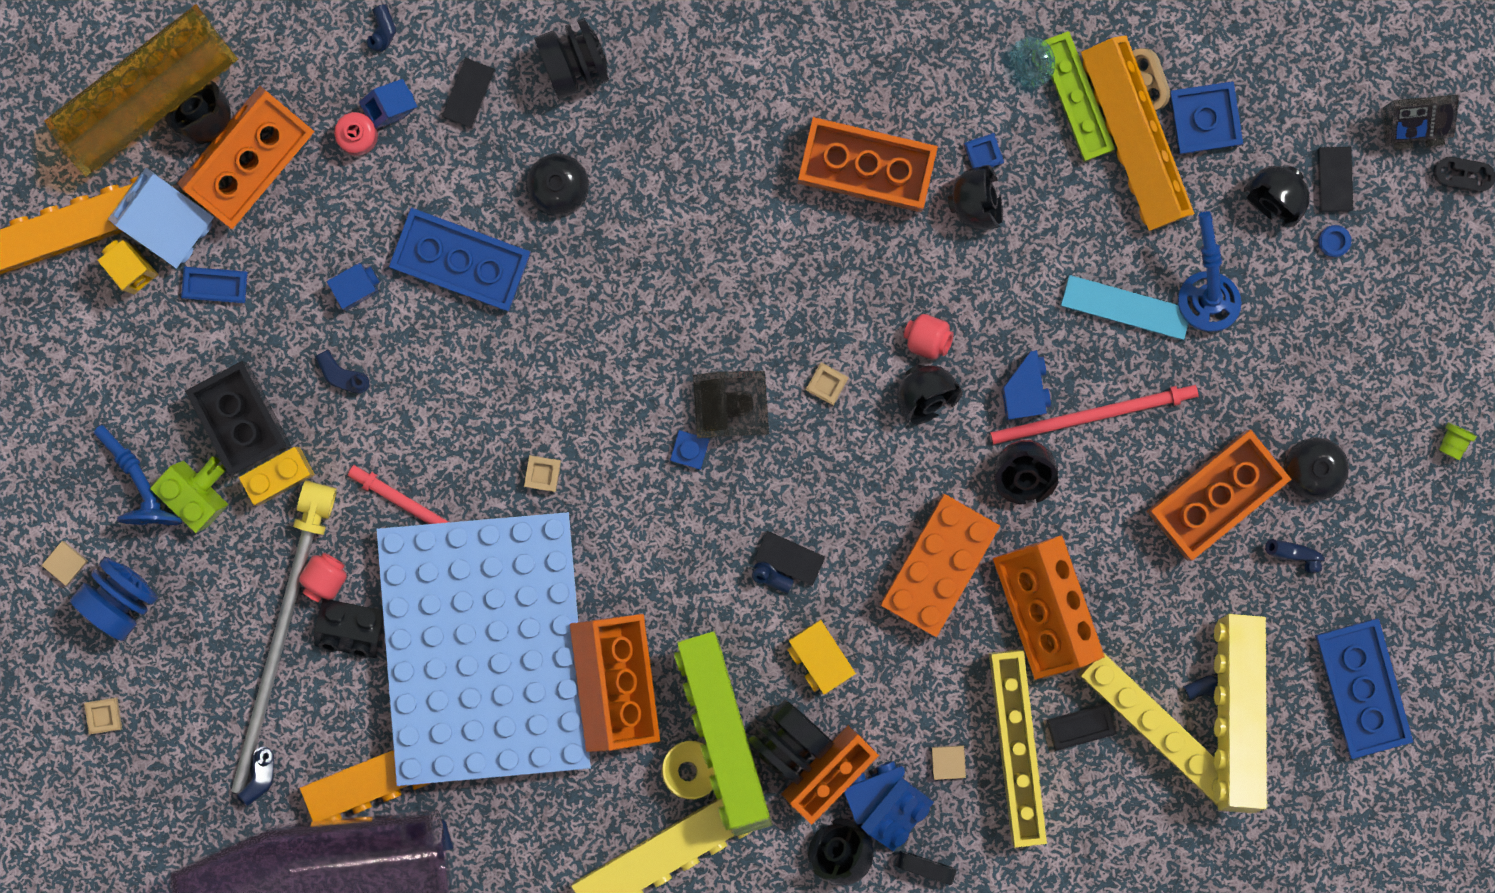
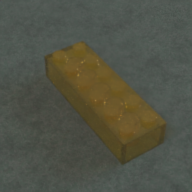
(140, 90)

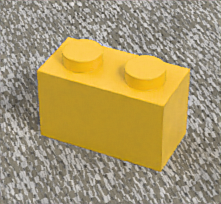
(127, 266)
(276, 476)
(821, 657)

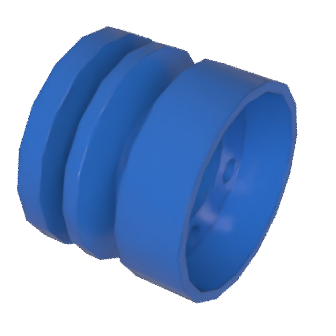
(111, 602)

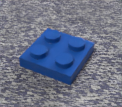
(1206, 118)
(897, 814)

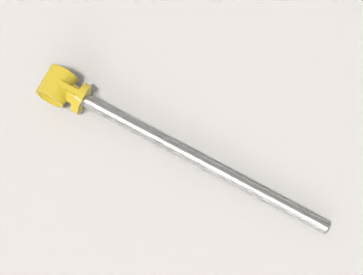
(315, 503)

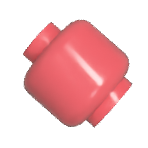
(361, 143)
(928, 336)
(322, 577)

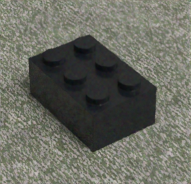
(238, 419)

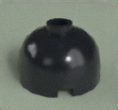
(201, 115)
(557, 185)
(1279, 192)
(976, 199)
(925, 392)
(1316, 468)
(1025, 472)
(841, 853)

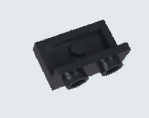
(348, 628)

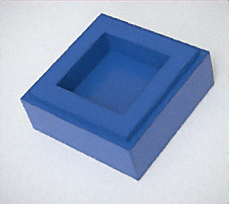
(984, 151)

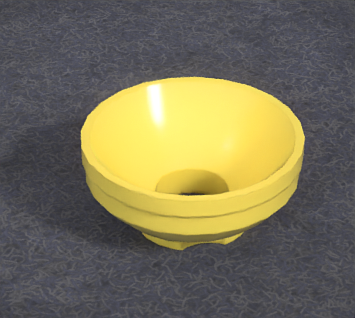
(687, 752)

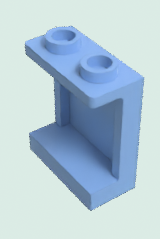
(161, 218)

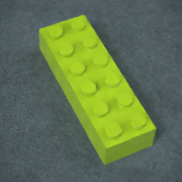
(724, 734)

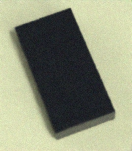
(468, 93)
(1335, 179)
(790, 558)
(1081, 726)

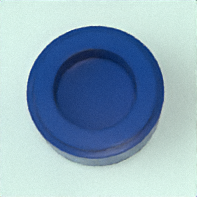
(1334, 241)

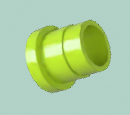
(1456, 441)

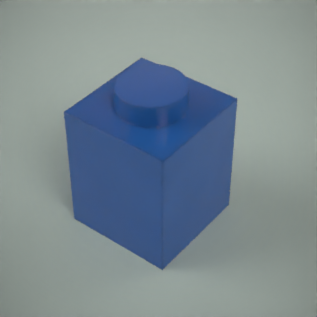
(388, 103)
(354, 286)

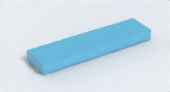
(1124, 307)

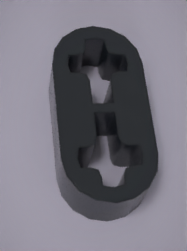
(1463, 182)
(925, 867)

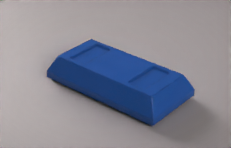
(214, 284)

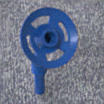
(1210, 293)
(149, 509)

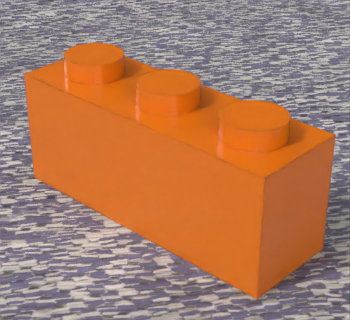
(830, 775)

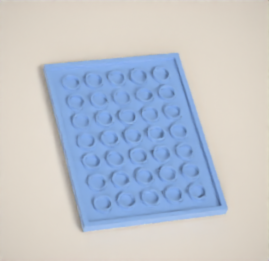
(481, 648)

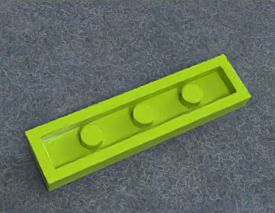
(1078, 99)

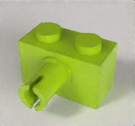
(191, 493)

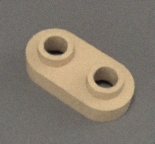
(1153, 76)

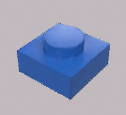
(689, 450)

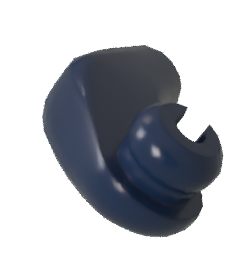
(339, 377)
(1295, 552)
(261, 776)

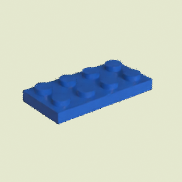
(460, 259)
(1364, 688)

